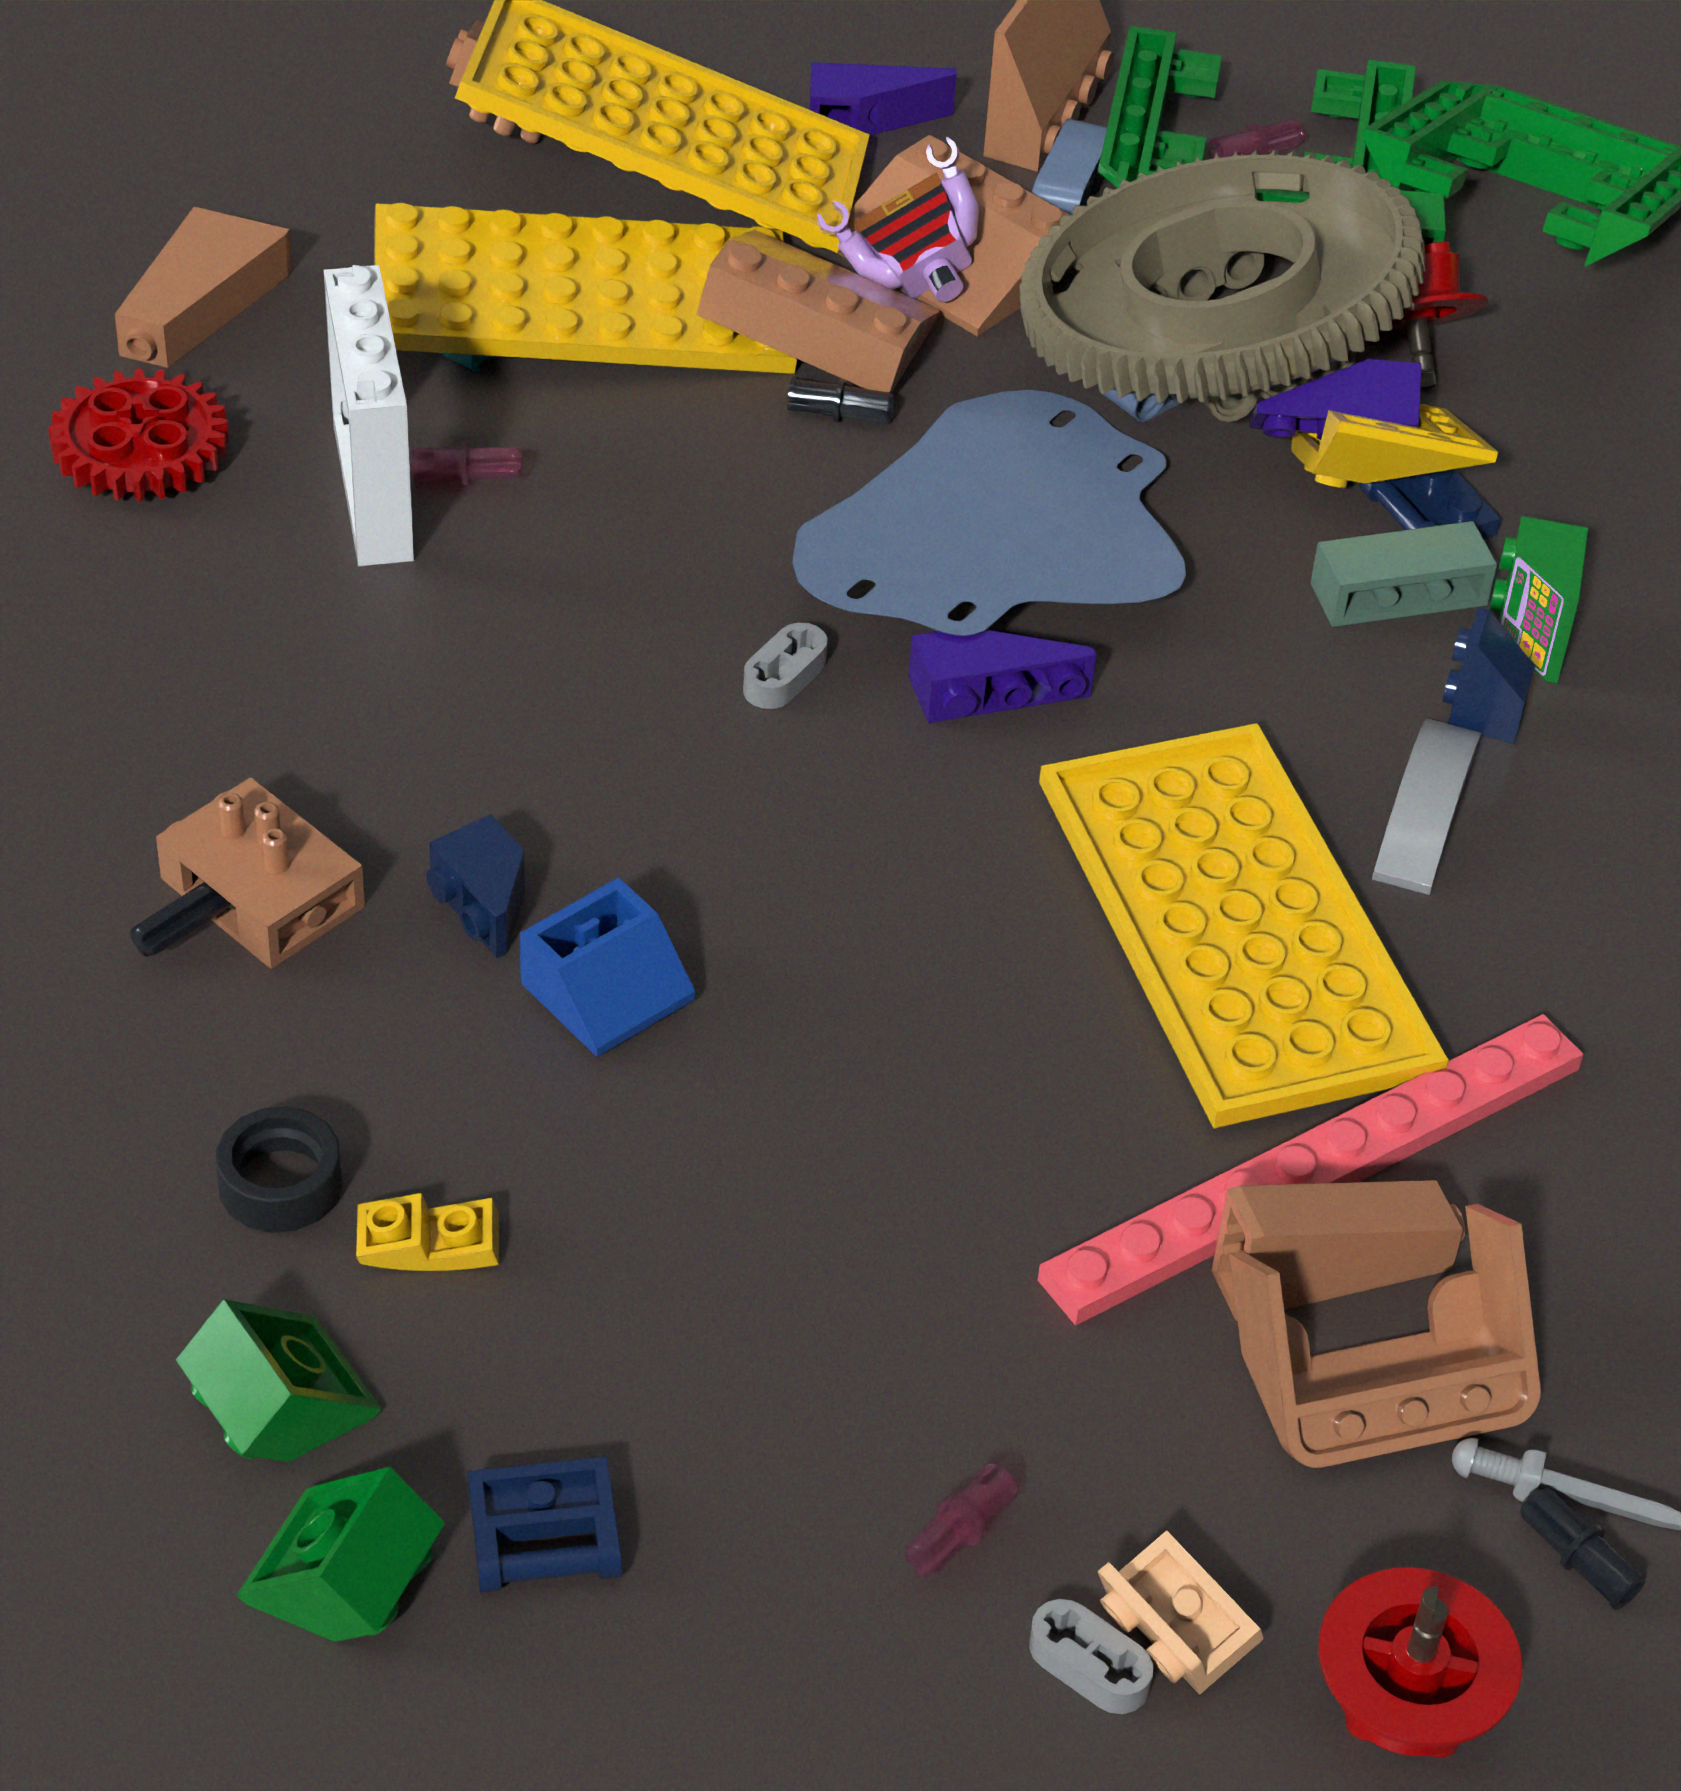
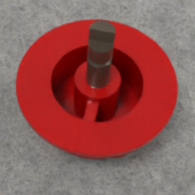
(1436, 303)
(1418, 1661)

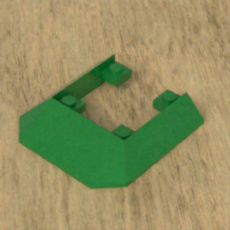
(1155, 67)
(1539, 144)

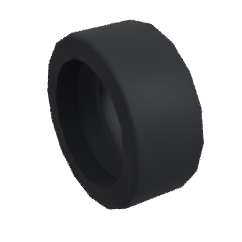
(281, 1207)

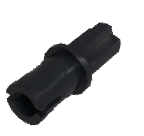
(840, 401)
(1582, 1547)

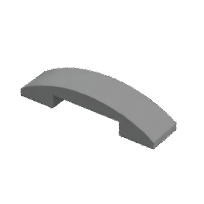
(1426, 806)

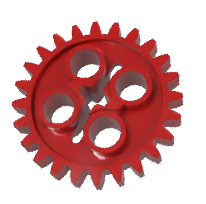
(139, 434)

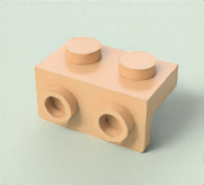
(1181, 1611)

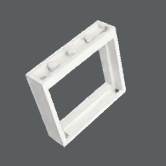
(369, 415)

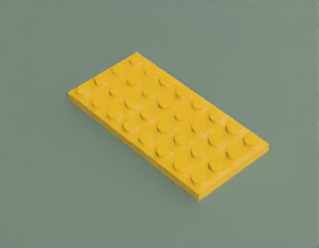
(664, 118)
(558, 288)
(1240, 925)

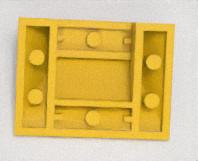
(1381, 450)

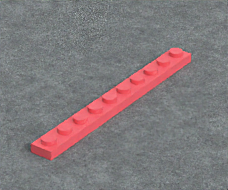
(1338, 1151)

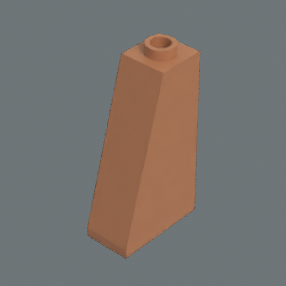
(199, 284)
(1338, 1236)

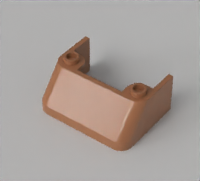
(1406, 1392)

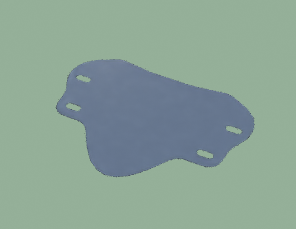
(996, 517)

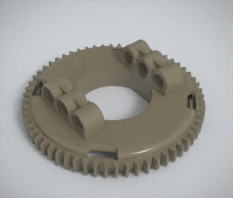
(1173, 236)

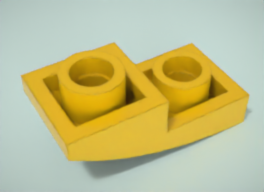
(411, 1237)

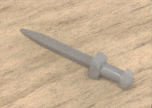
(1529, 1475)

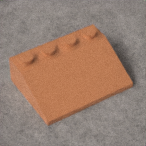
(1041, 74)
(1007, 232)
(815, 310)

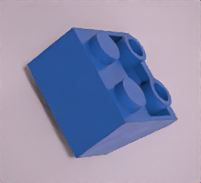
(604, 967)

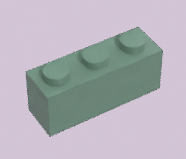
(1403, 573)

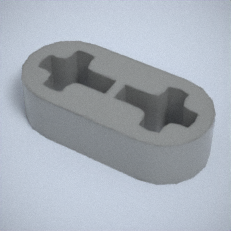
(776, 659)
(1091, 1655)

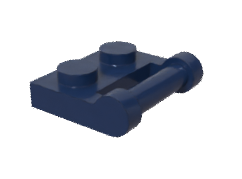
(1438, 497)
(539, 1504)

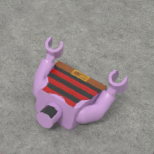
(917, 236)

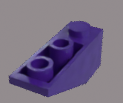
(881, 95)
(1366, 389)
(995, 673)

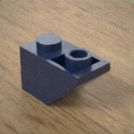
(1492, 680)
(481, 879)

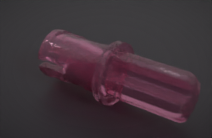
(1263, 138)
(465, 463)
(961, 1520)

